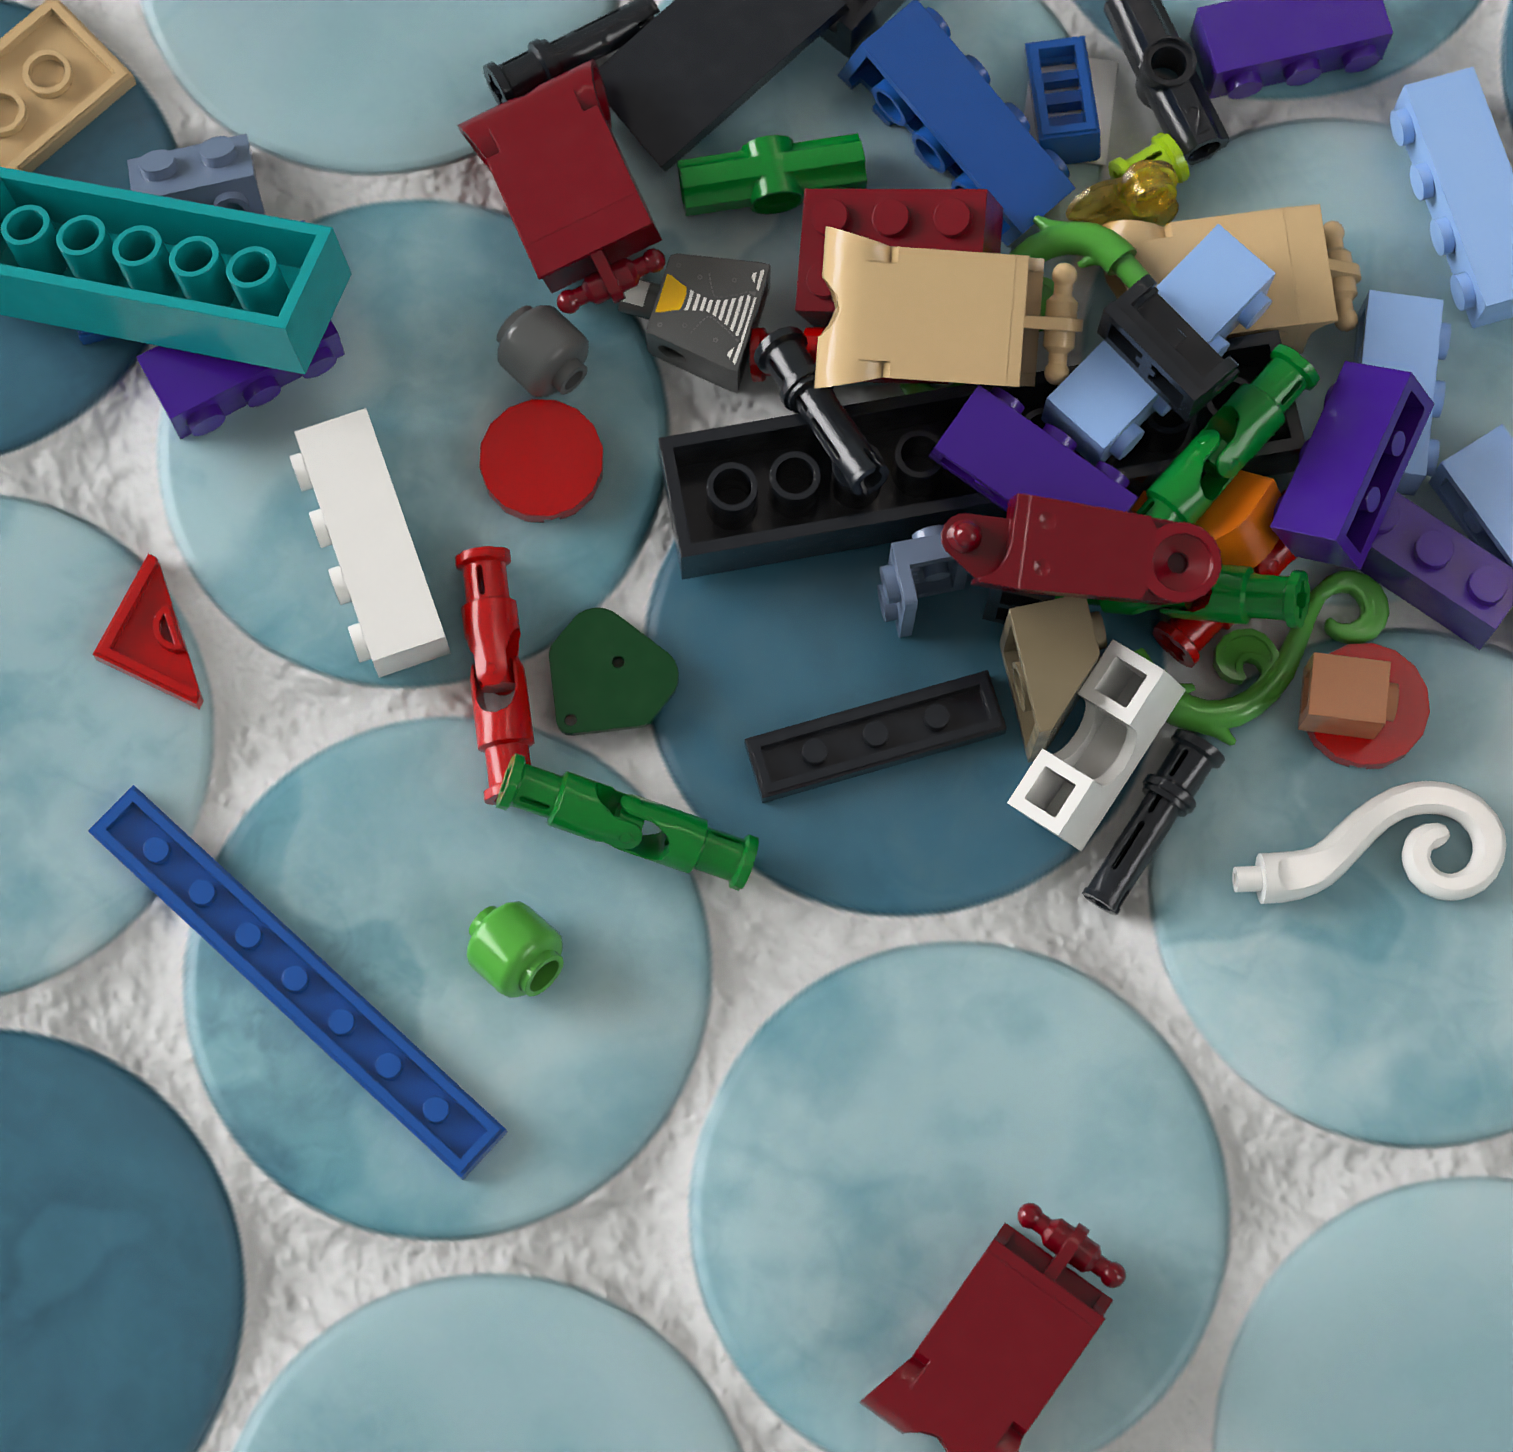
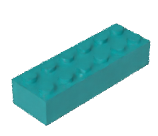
(167, 270)

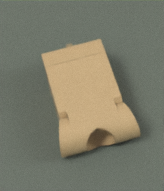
(1312, 267)
(941, 315)

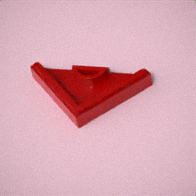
(148, 639)

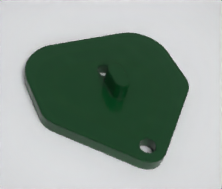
(595, 690)

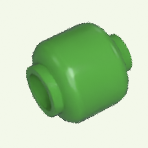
(515, 949)

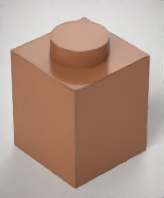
(1347, 696)

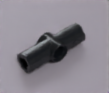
(1179, 103)

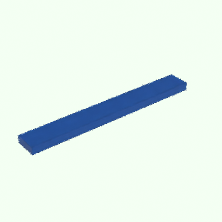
(298, 982)

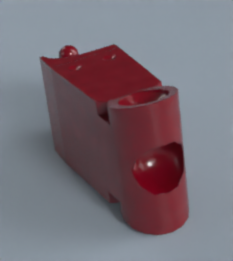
(569, 188)
(1084, 552)
(1002, 1339)

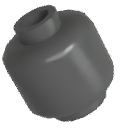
(542, 350)

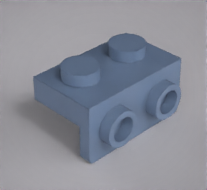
(206, 173)
(916, 571)

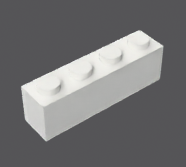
(371, 544)

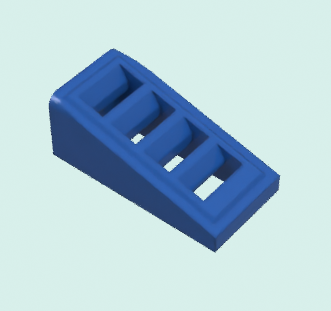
(1070, 136)

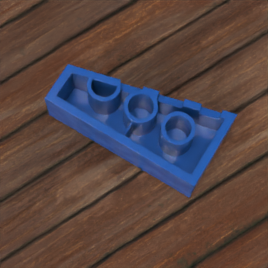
(957, 116)

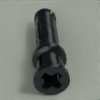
(548, 60)
(793, 369)
(1166, 797)

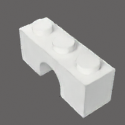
(1122, 716)

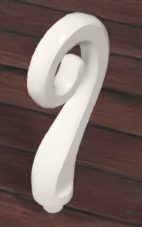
(1302, 873)

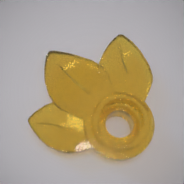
(1143, 194)

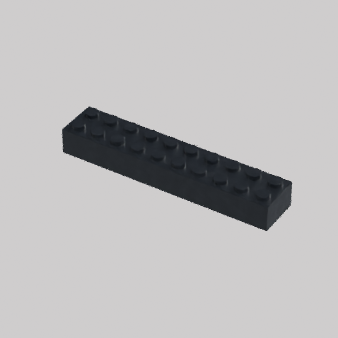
(776, 495)

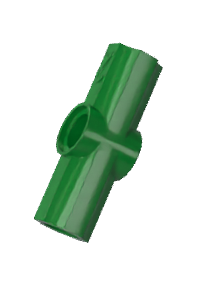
(770, 174)

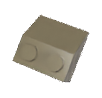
(1047, 660)

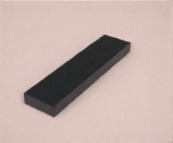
(875, 736)

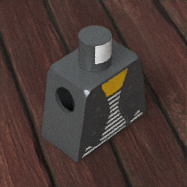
(703, 314)

